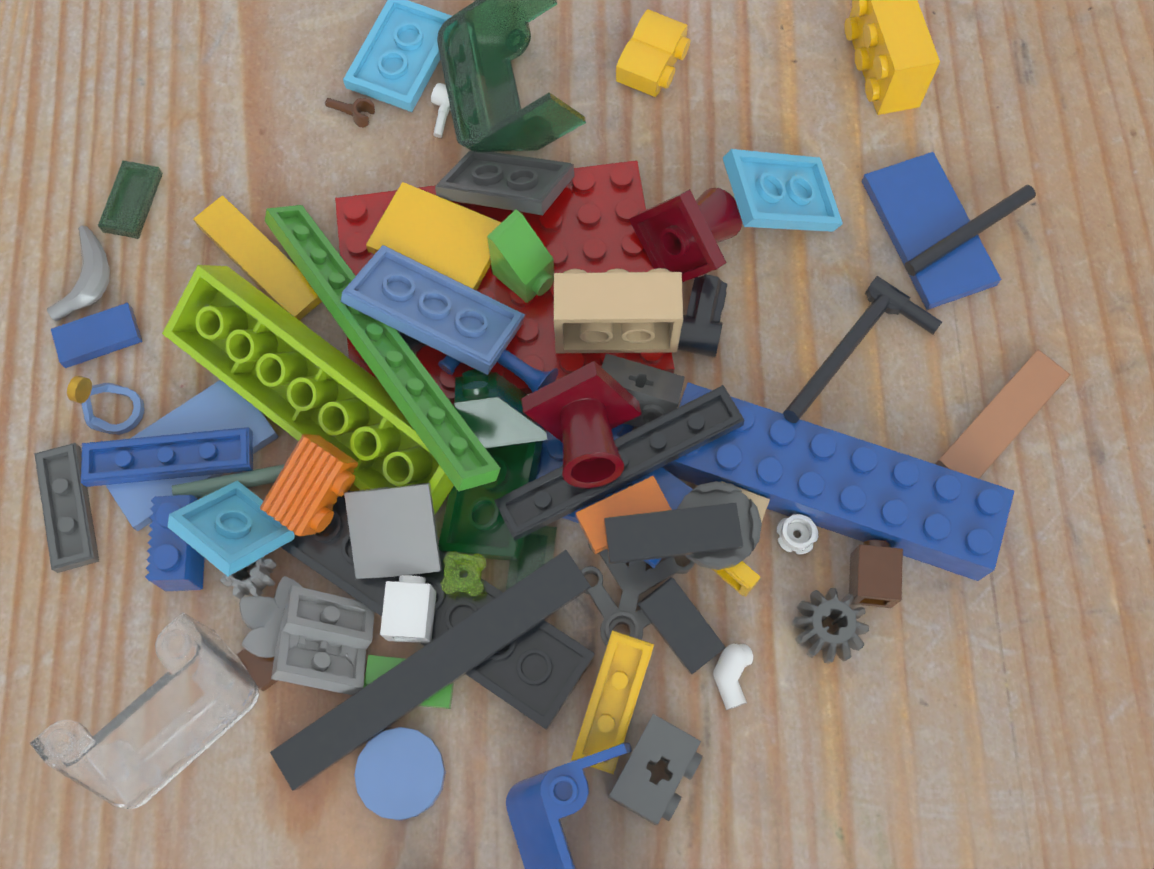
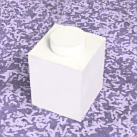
(408, 610)

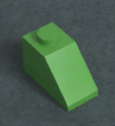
(520, 258)

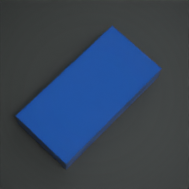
(96, 335)

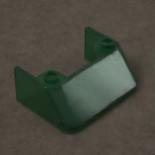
(481, 83)

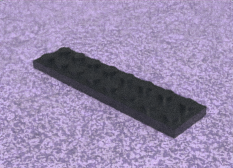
(529, 673)

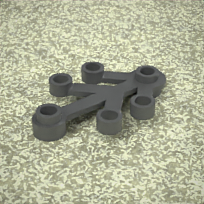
(633, 582)

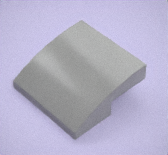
(393, 531)
(323, 641)

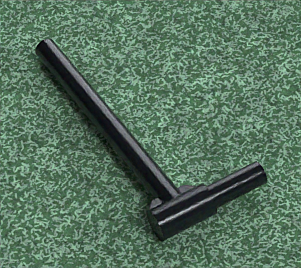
(883, 299)

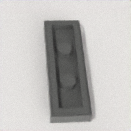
(66, 508)

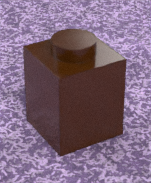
(876, 574)

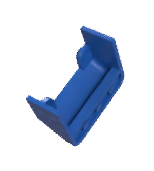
(542, 800)

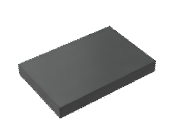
(506, 181)

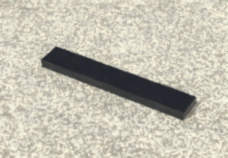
(642, 453)

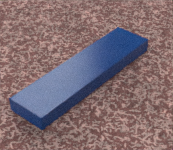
(167, 457)

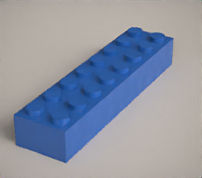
(856, 488)

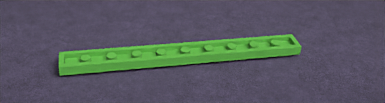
(385, 353)

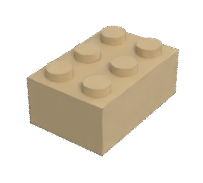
(617, 311)

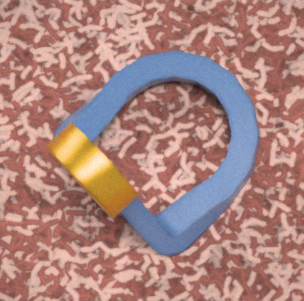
(81, 389)

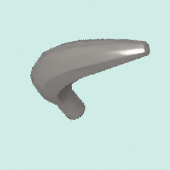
(92, 279)

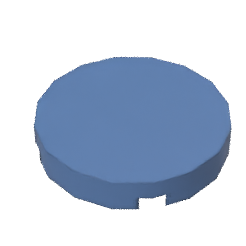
(399, 773)

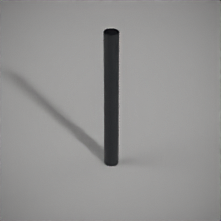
(970, 230)

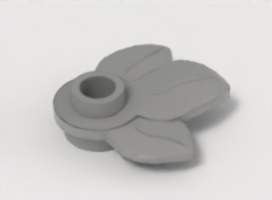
(264, 618)

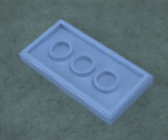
(433, 309)
(210, 410)

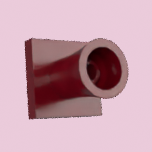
(685, 231)
(581, 414)

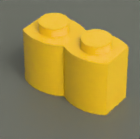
(652, 52)

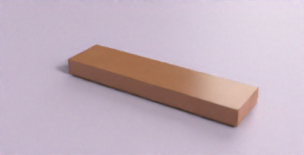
(1005, 416)

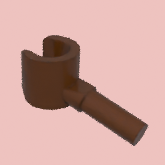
(354, 109)

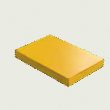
(436, 234)

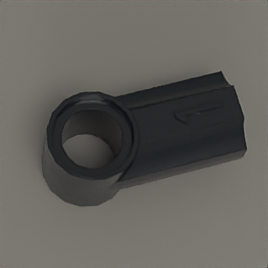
(702, 322)

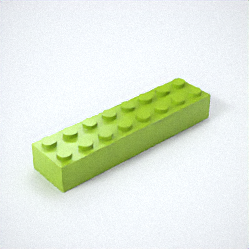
(300, 380)

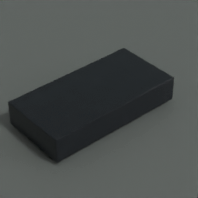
(681, 625)

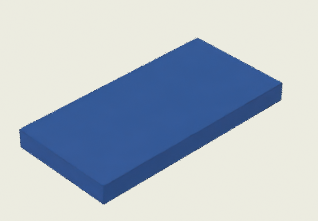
(918, 212)

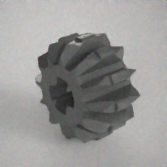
(838, 642)

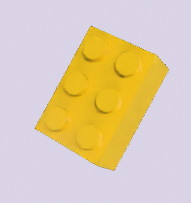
(892, 52)

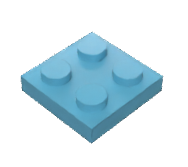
(229, 528)

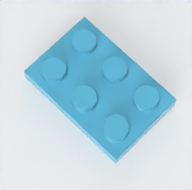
(398, 54)
(782, 191)

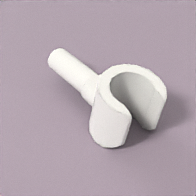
(440, 98)

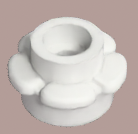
(799, 523)

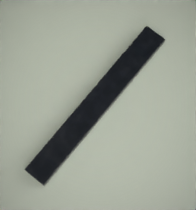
(430, 670)

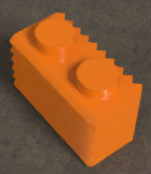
(310, 486)

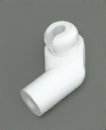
(727, 672)

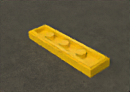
(257, 257)

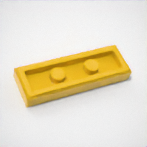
(613, 697)

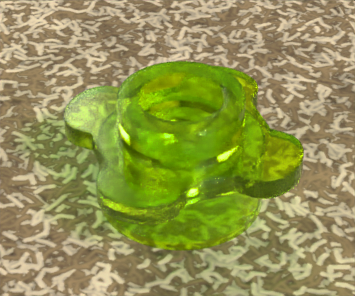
(454, 565)

